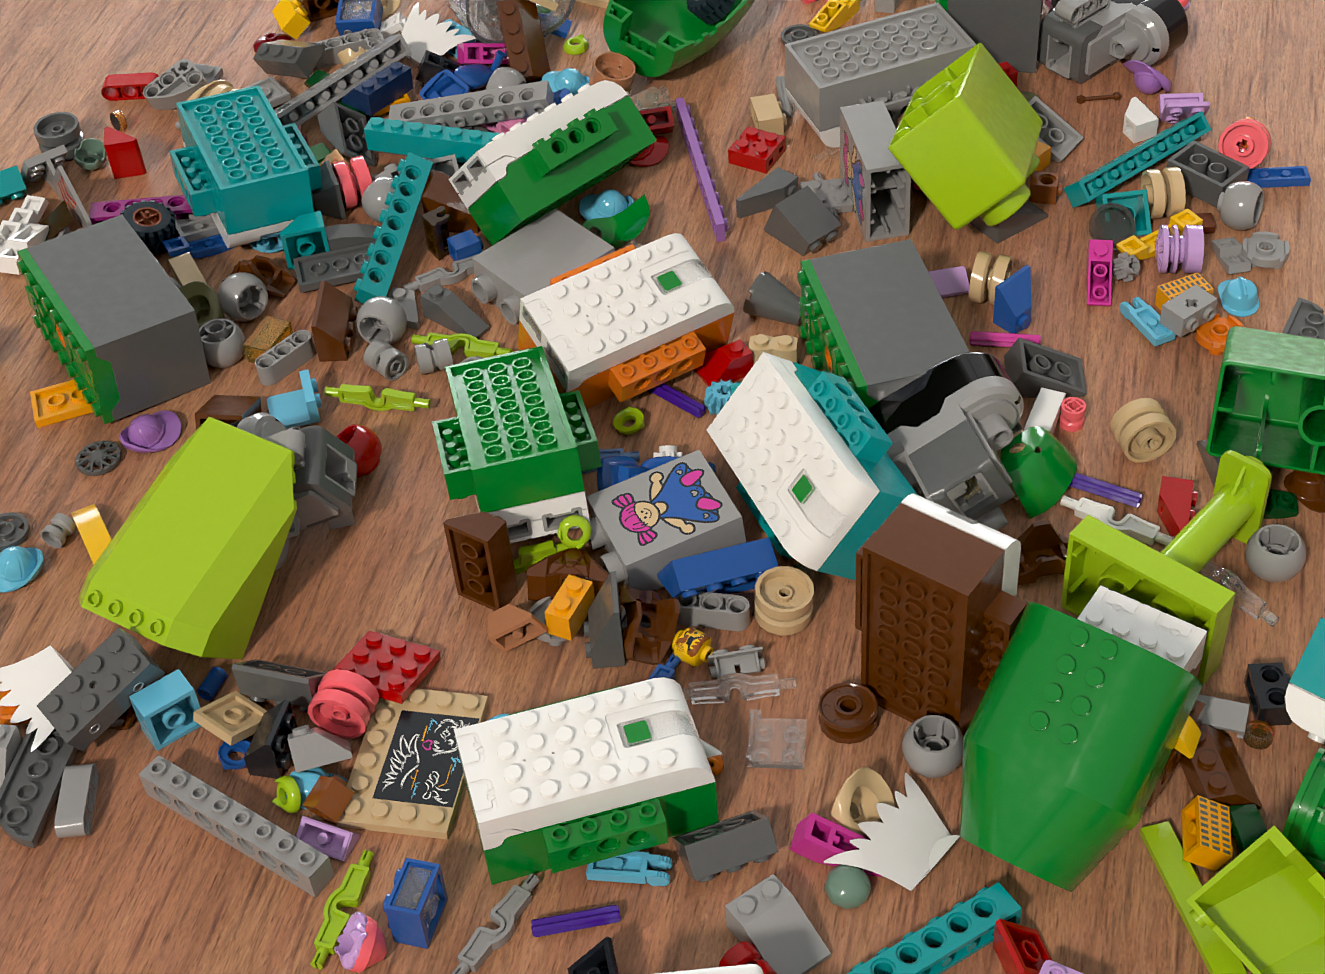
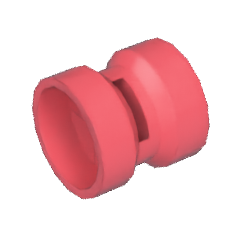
(1072, 414)

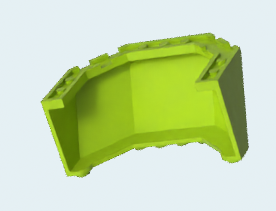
(1267, 908)

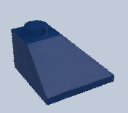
(1013, 302)

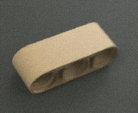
(185, 269)

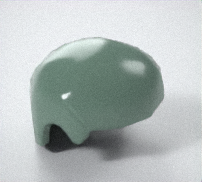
(90, 154)
(847, 886)

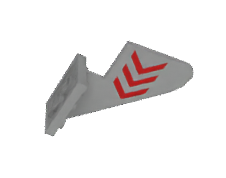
(50, 168)

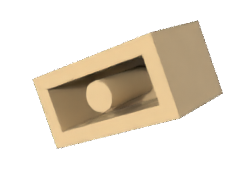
(768, 114)

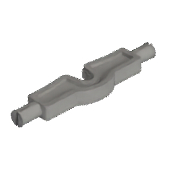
(440, 276)
(505, 916)

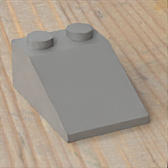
(1055, 131)
(776, 928)

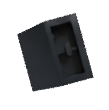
(269, 749)

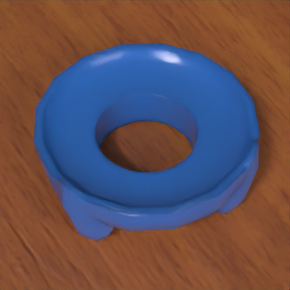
(225, 750)

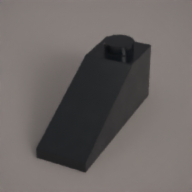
(433, 64)

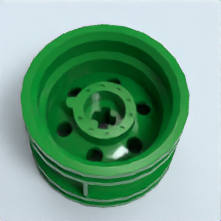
(1307, 815)

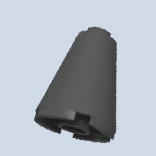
(773, 301)

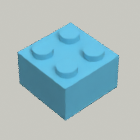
(166, 709)

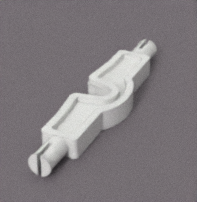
(1129, 525)

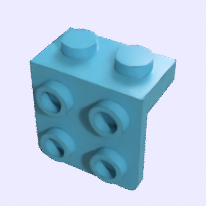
(298, 406)

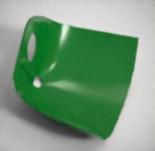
(623, 226)
(1041, 476)

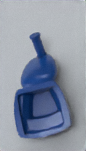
(464, 78)
(620, 468)

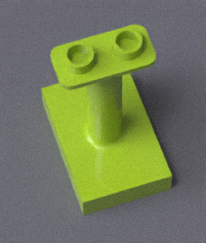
(1172, 577)

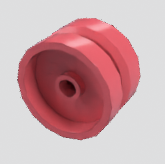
(1257, 139)
(352, 182)
(343, 704)

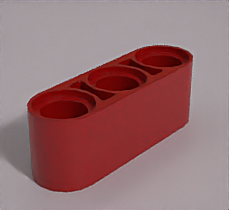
(126, 86)

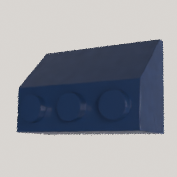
(380, 89)

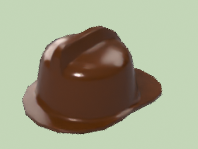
(1308, 489)

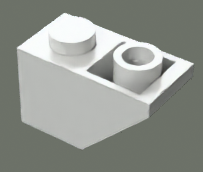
(1139, 122)

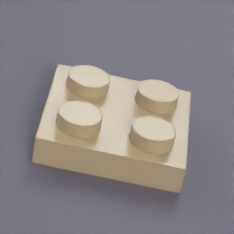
(230, 717)

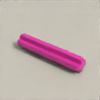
(1000, 339)

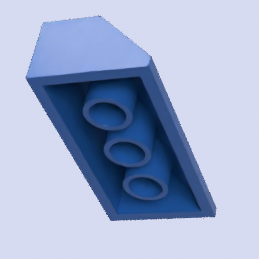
(717, 568)

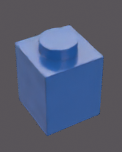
(464, 245)

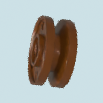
(848, 712)

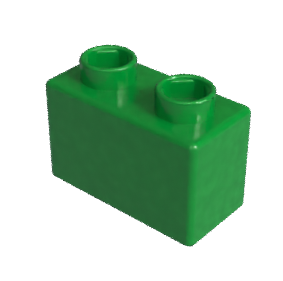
(1271, 400)

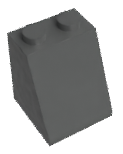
(802, 222)

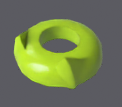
(576, 49)
(628, 414)
(570, 521)
(293, 801)

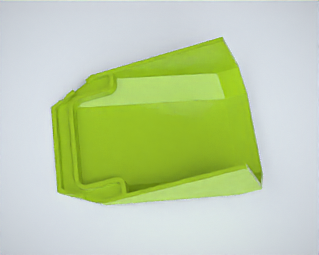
(200, 545)

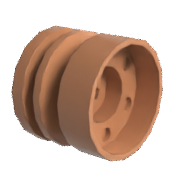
(613, 68)

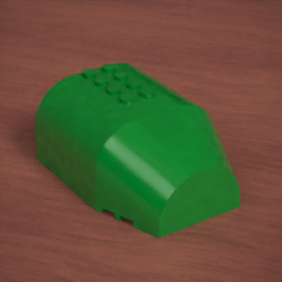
(1068, 745)

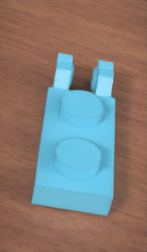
(1146, 321)
(632, 869)

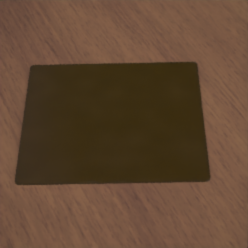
(57, 220)

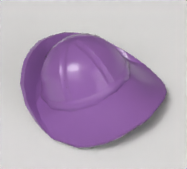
(1147, 78)
(151, 432)

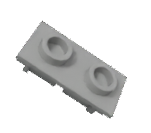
(745, 657)

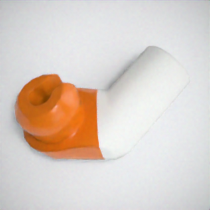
(714, 757)

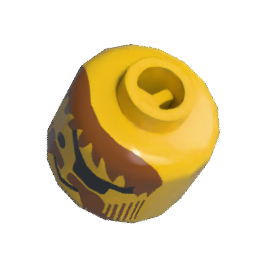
(692, 646)

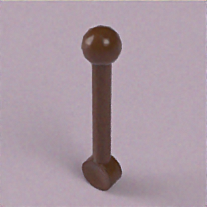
(1081, 99)

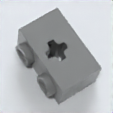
(1188, 311)

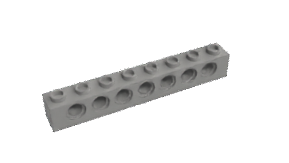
(342, 81)
(478, 106)
(237, 826)

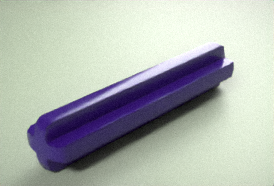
(679, 399)
(1107, 490)
(575, 920)

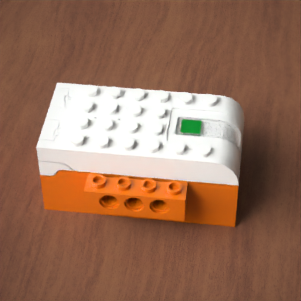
(627, 320)

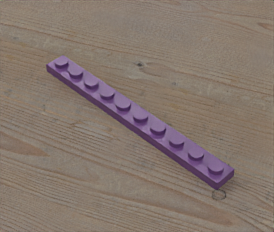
(702, 171)

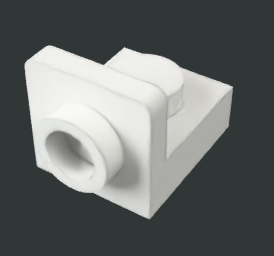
(393, 25)

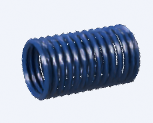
(206, 685)

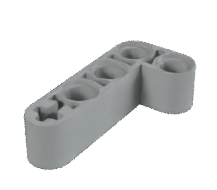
(365, 39)

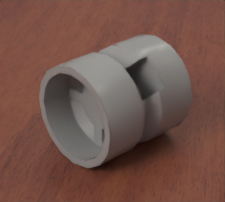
(433, 356)
(385, 360)

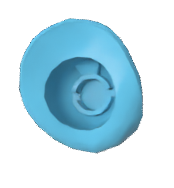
(567, 78)
(604, 205)
(19, 567)

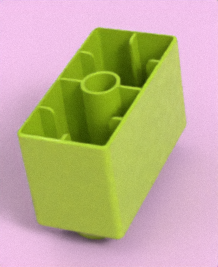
(970, 141)

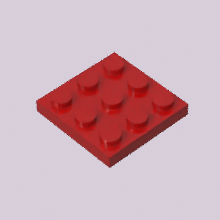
(390, 664)

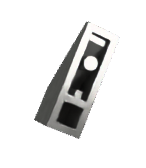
(767, 193)
(451, 312)

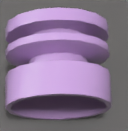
(1182, 249)

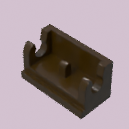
(437, 231)

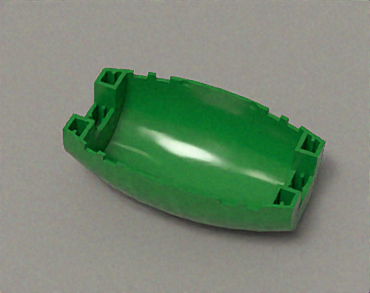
(664, 33)

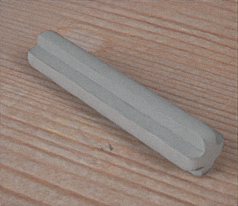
(783, 98)

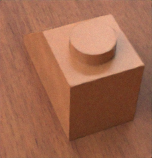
(512, 627)

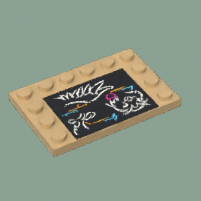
(411, 766)

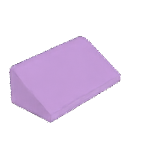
(951, 281)
(327, 838)

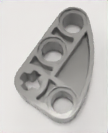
(174, 85)

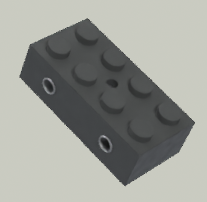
(99, 689)

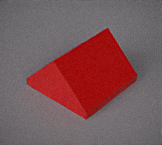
(123, 154)
(1019, 948)

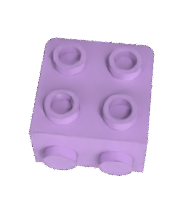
(1179, 106)

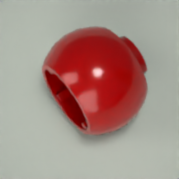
(366, 447)

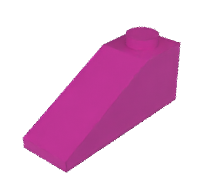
(479, 53)
(821, 839)

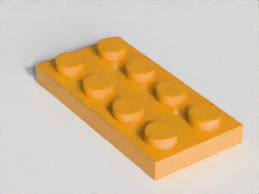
(58, 403)

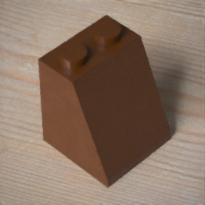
(440, 192)
(228, 408)

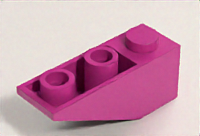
(1099, 272)

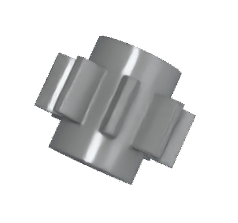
(1125, 267)

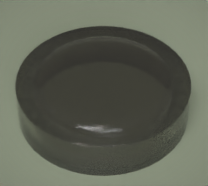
(1112, 223)

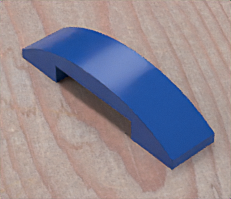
(198, 249)

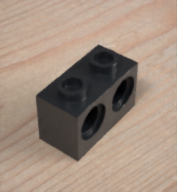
(1266, 692)

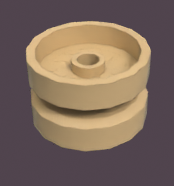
(1164, 191)
(988, 275)
(1143, 430)
(784, 600)

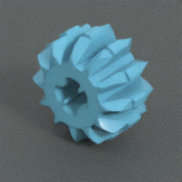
(717, 396)

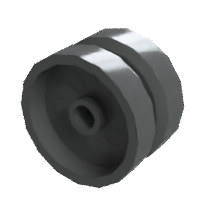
(57, 130)

